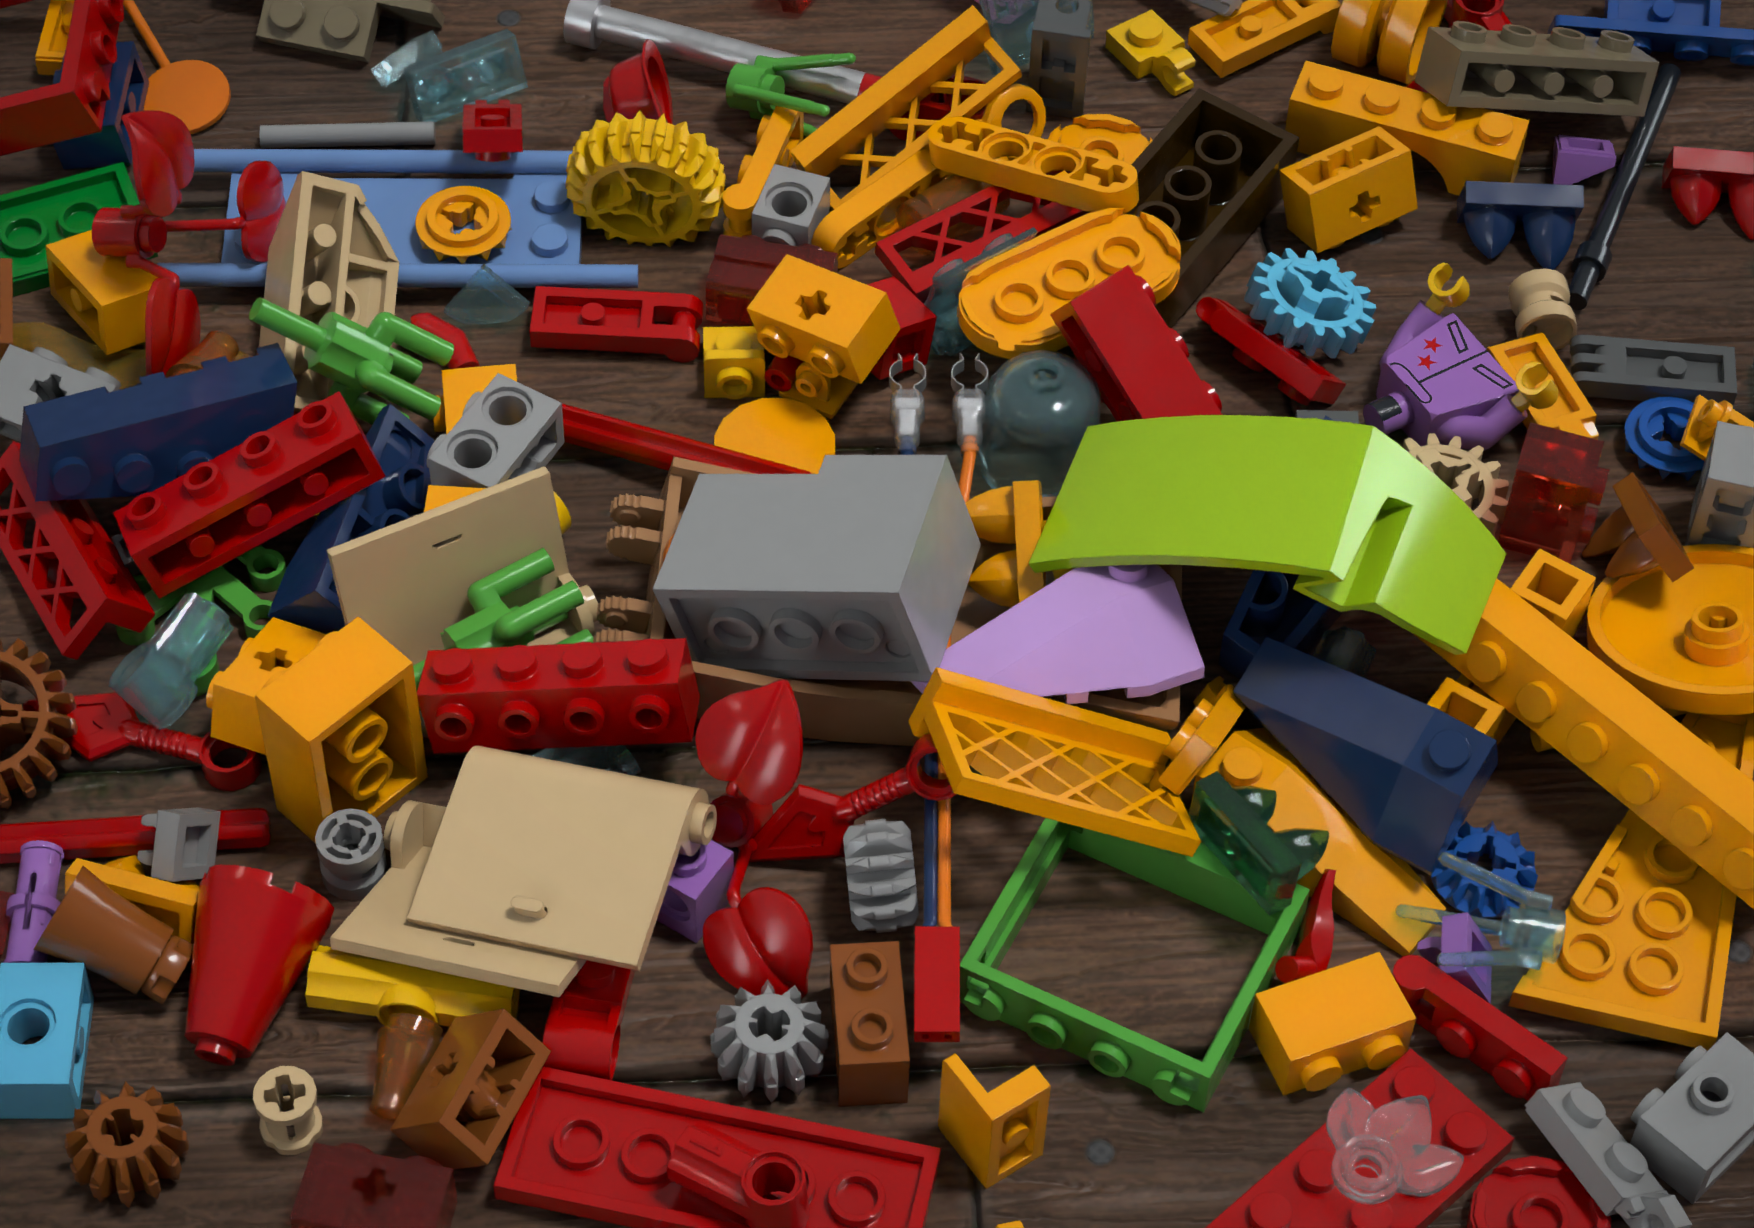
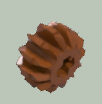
(99, 1140)

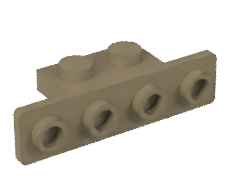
(338, 26)

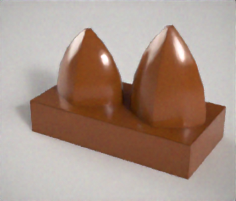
(1638, 536)

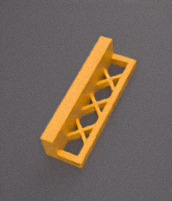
(902, 91)

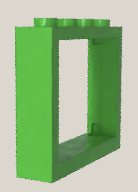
(1104, 1043)

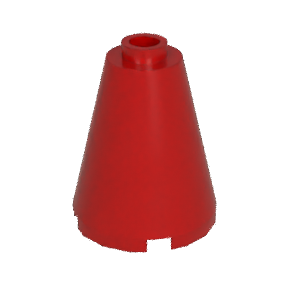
(247, 957)

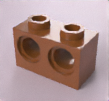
(869, 1023)

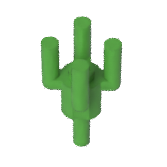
(362, 357)
(504, 627)

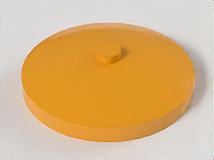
(1685, 638)

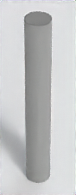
(347, 134)

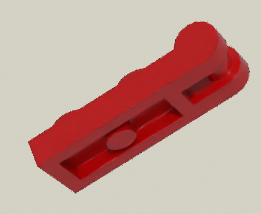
(617, 321)
(1477, 1029)

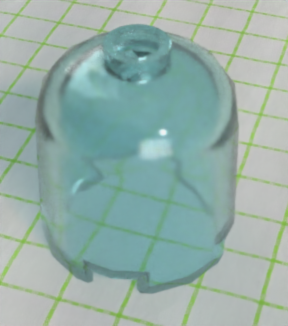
(1037, 419)

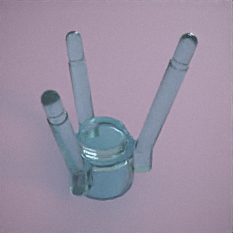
(1531, 931)

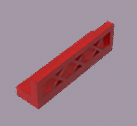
(972, 212)
(86, 568)

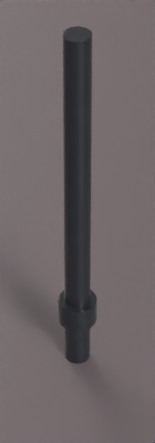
(1595, 255)

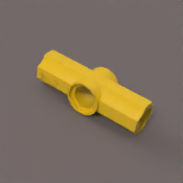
(384, 987)

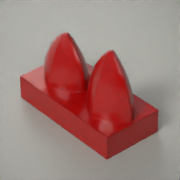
(1701, 176)

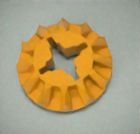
(458, 207)

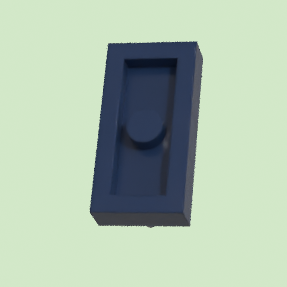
(1544, 210)

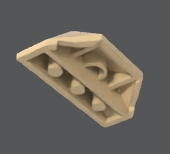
(327, 260)

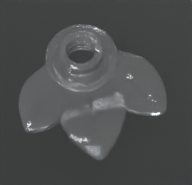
(1391, 1143)

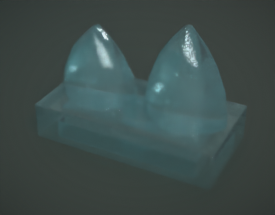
(467, 73)

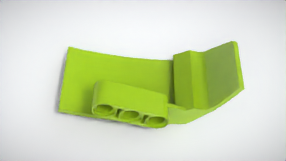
(1282, 497)

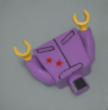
(1447, 382)

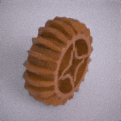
(43, 727)

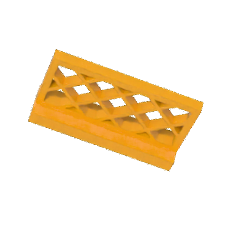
(1053, 760)

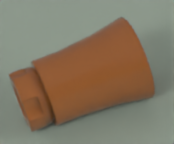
(115, 939)

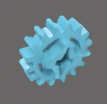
(1310, 303)

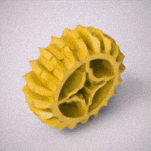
(645, 180)

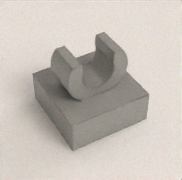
(182, 844)

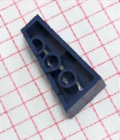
(154, 430)

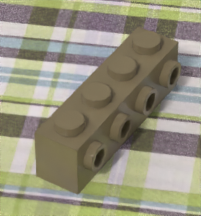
(1536, 70)

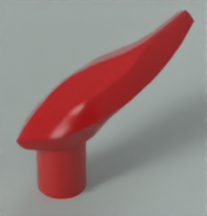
(1315, 935)

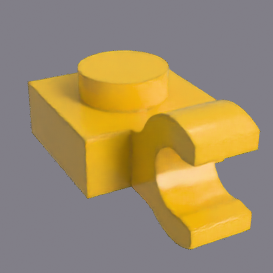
(1152, 46)

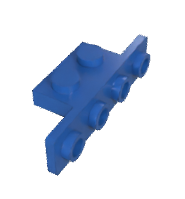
(1672, 26)

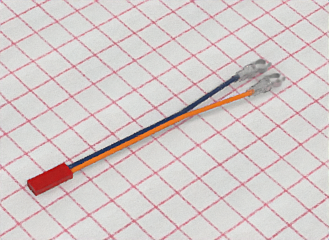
(938, 946)

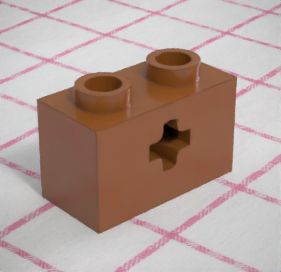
(471, 1090)

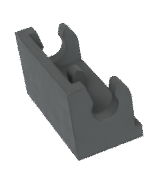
(1060, 58)

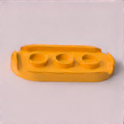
(1011, 296)

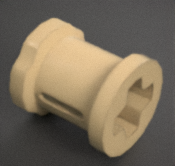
(302, 1105)

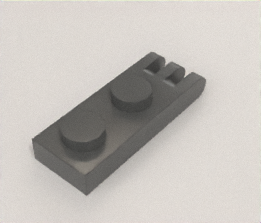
(1652, 369)

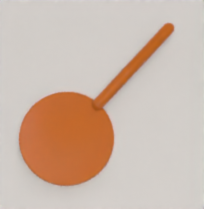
(186, 88)

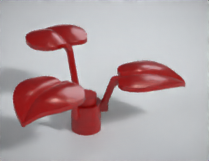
(162, 168)
(758, 748)

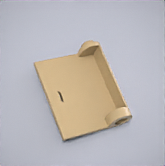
(417, 572)
(559, 841)
(383, 932)

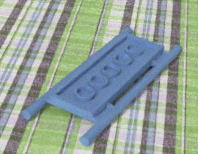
(538, 250)

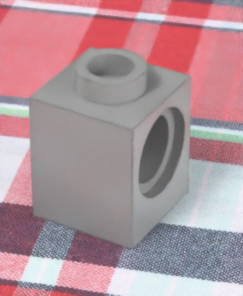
(791, 206)

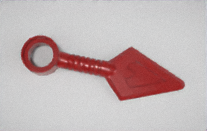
(111, 724)
(814, 821)

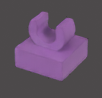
(1460, 935)

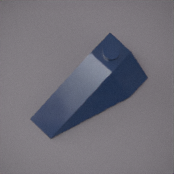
(308, 587)
(1379, 754)

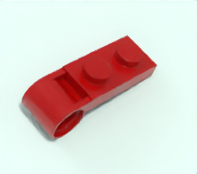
(587, 1021)

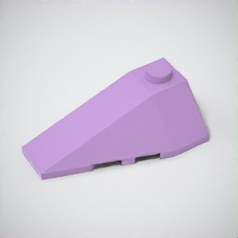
(1085, 636)

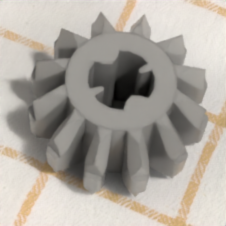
(881, 875)
(769, 1041)

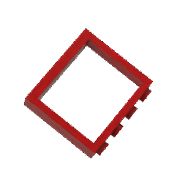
(79, 100)

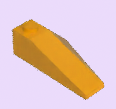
(1367, 878)

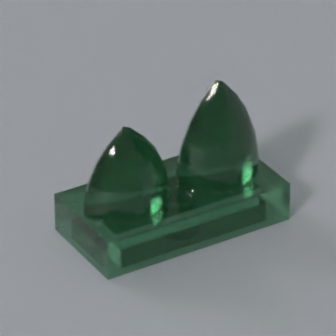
(1237, 833)

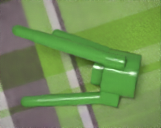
(760, 90)

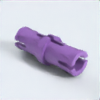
(34, 900)

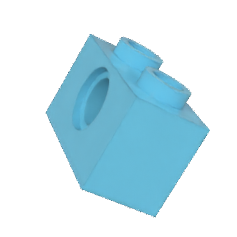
(48, 1002)

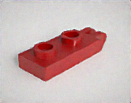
(492, 130)
(1299, 375)

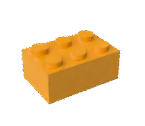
(342, 728)

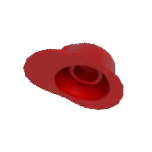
(638, 85)

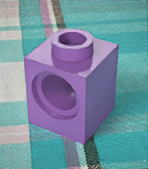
(697, 889)

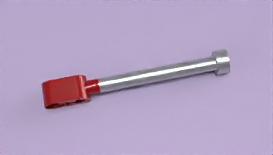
(594, 20)

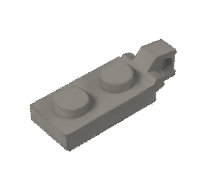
(1602, 1159)

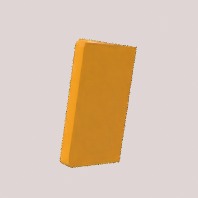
(996, 1128)

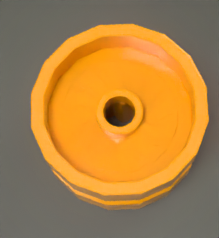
(1386, 29)

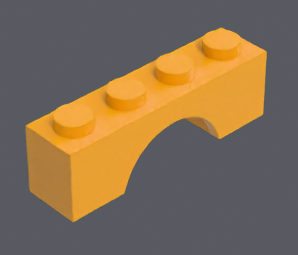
(1457, 141)
(1555, 591)

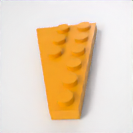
(1647, 928)

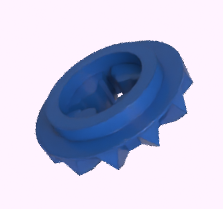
(1644, 434)
(1508, 860)

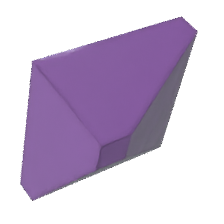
(1580, 158)

